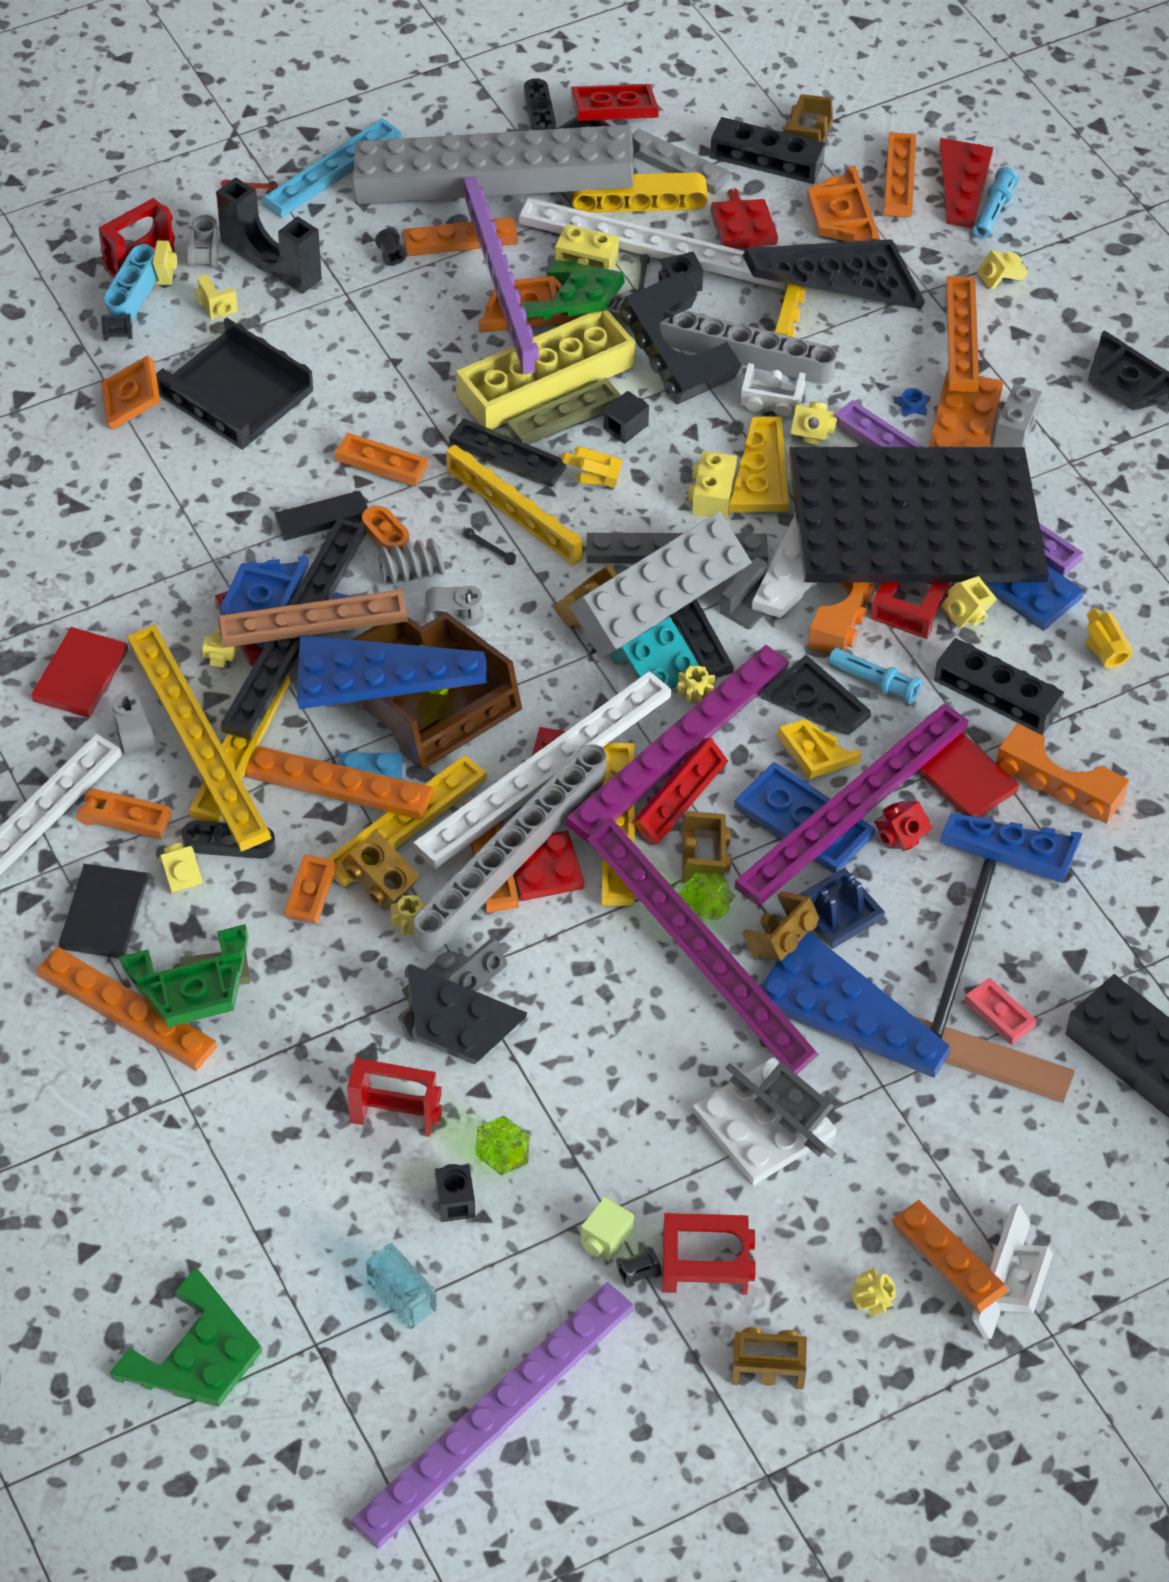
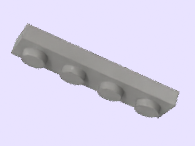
(676, 160)

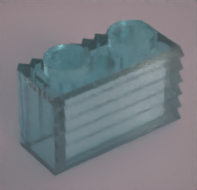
(401, 1286)

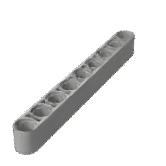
(751, 345)
(498, 858)

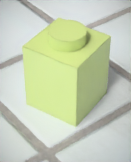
(606, 1229)

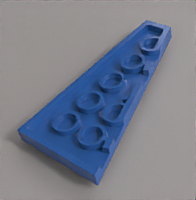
(355, 670)
(834, 997)

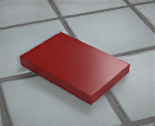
(614, 102)
(79, 672)
(968, 777)

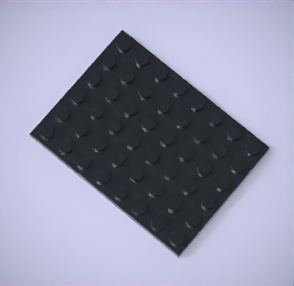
(916, 514)

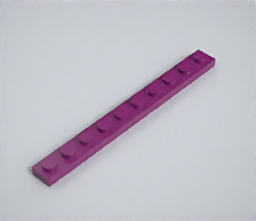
(677, 742)
(850, 805)
(702, 947)

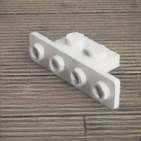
(1019, 1268)

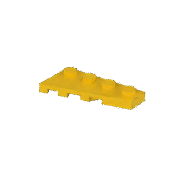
(762, 470)

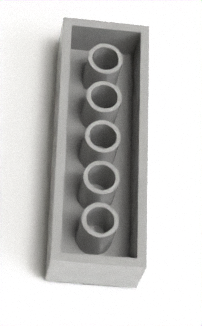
(660, 584)

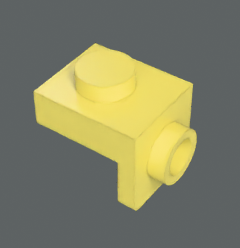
(164, 263)
(1001, 265)
(215, 303)
(180, 867)

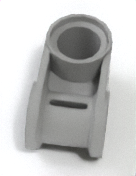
(203, 241)
(455, 602)
(131, 723)

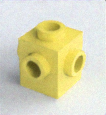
(802, 422)
(968, 602)

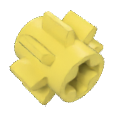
(213, 649)
(695, 684)
(405, 912)
(873, 1292)

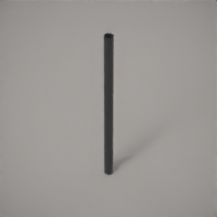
(963, 947)

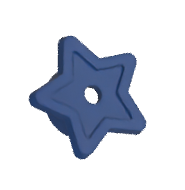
(912, 395)

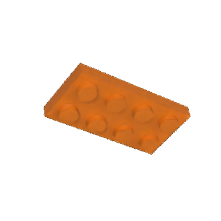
(967, 417)

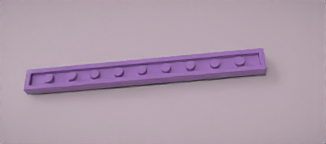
(502, 280)
(878, 433)
(491, 1416)

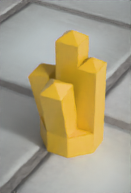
(602, 467)
(1107, 639)

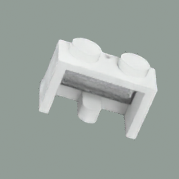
(771, 394)

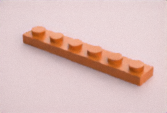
(962, 334)
(339, 782)
(125, 1008)

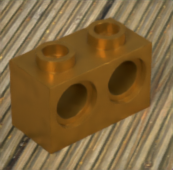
(387, 864)

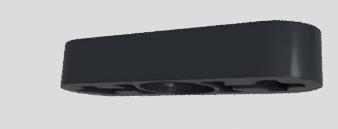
(542, 100)
(220, 829)

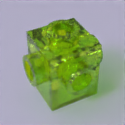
(708, 895)
(502, 1145)

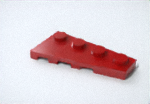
(964, 179)

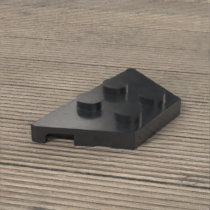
(1128, 374)
(456, 1016)

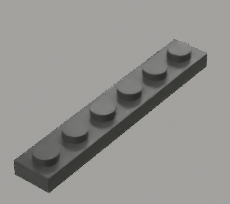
(636, 546)

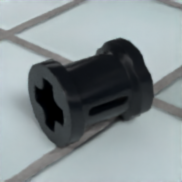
(389, 243)
(109, 332)
(638, 1266)

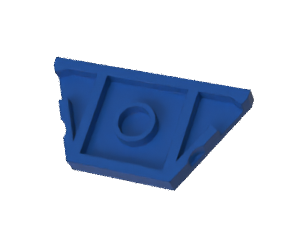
(263, 586)

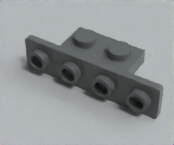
(467, 971)
(792, 1099)

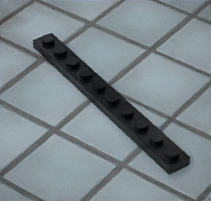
(279, 655)

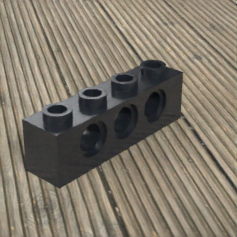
(767, 150)
(998, 686)

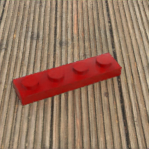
(680, 791)

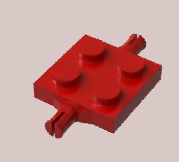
(743, 222)

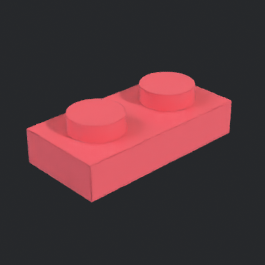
(1000, 1011)

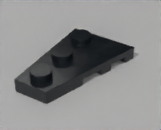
(817, 696)

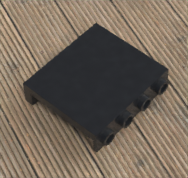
(237, 385)

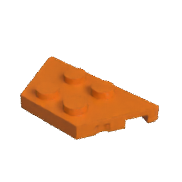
(842, 208)
(530, 290)

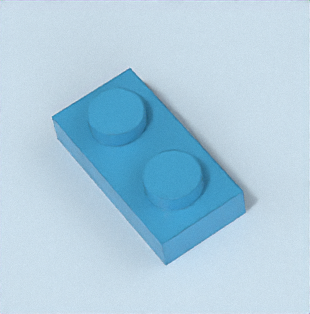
(379, 763)

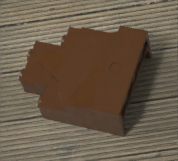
(437, 724)

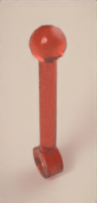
(270, 186)

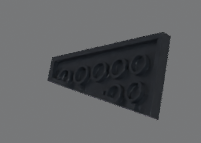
(849, 268)

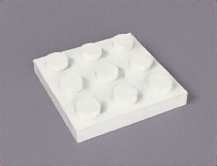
(749, 1133)

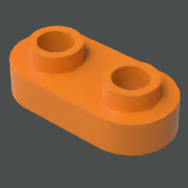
(389, 531)

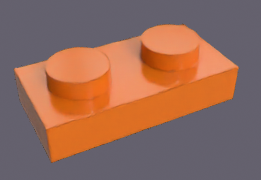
(310, 889)

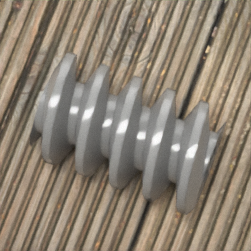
(410, 560)

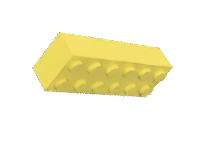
(568, 361)

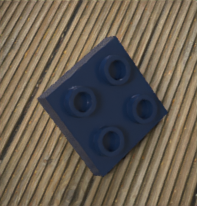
(842, 908)

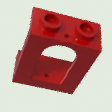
(113, 244)
(905, 615)
(363, 1096)
(736, 1271)

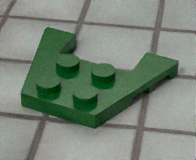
(584, 291)
(194, 988)
(206, 1359)

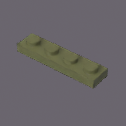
(563, 412)

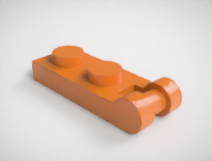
(124, 813)

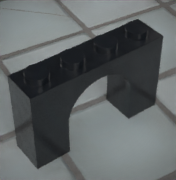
(291, 260)
(682, 374)

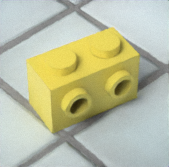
(587, 247)
(714, 484)

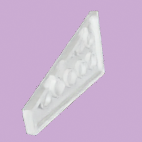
(784, 579)

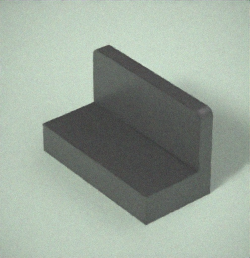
(738, 596)

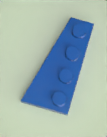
(1010, 844)

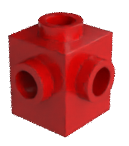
(902, 825)

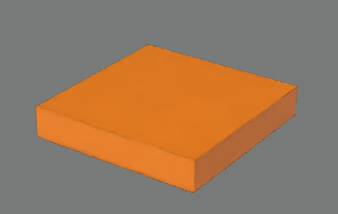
(130, 392)

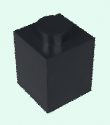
(626, 417)

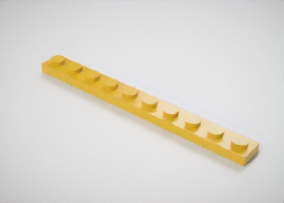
(199, 738)

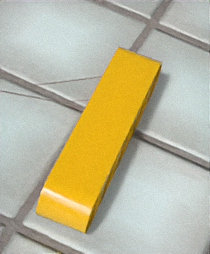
(648, 193)

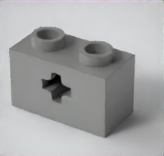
(1017, 417)

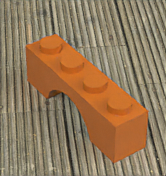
(836, 623)
(1092, 792)

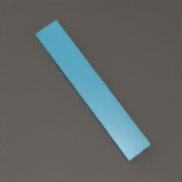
(324, 171)

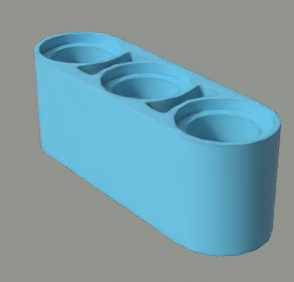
(132, 283)

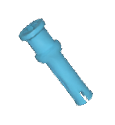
(998, 195)
(887, 679)

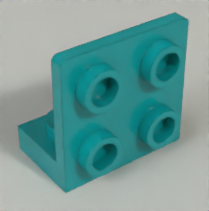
(657, 651)

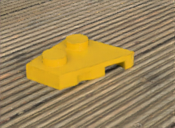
(815, 750)

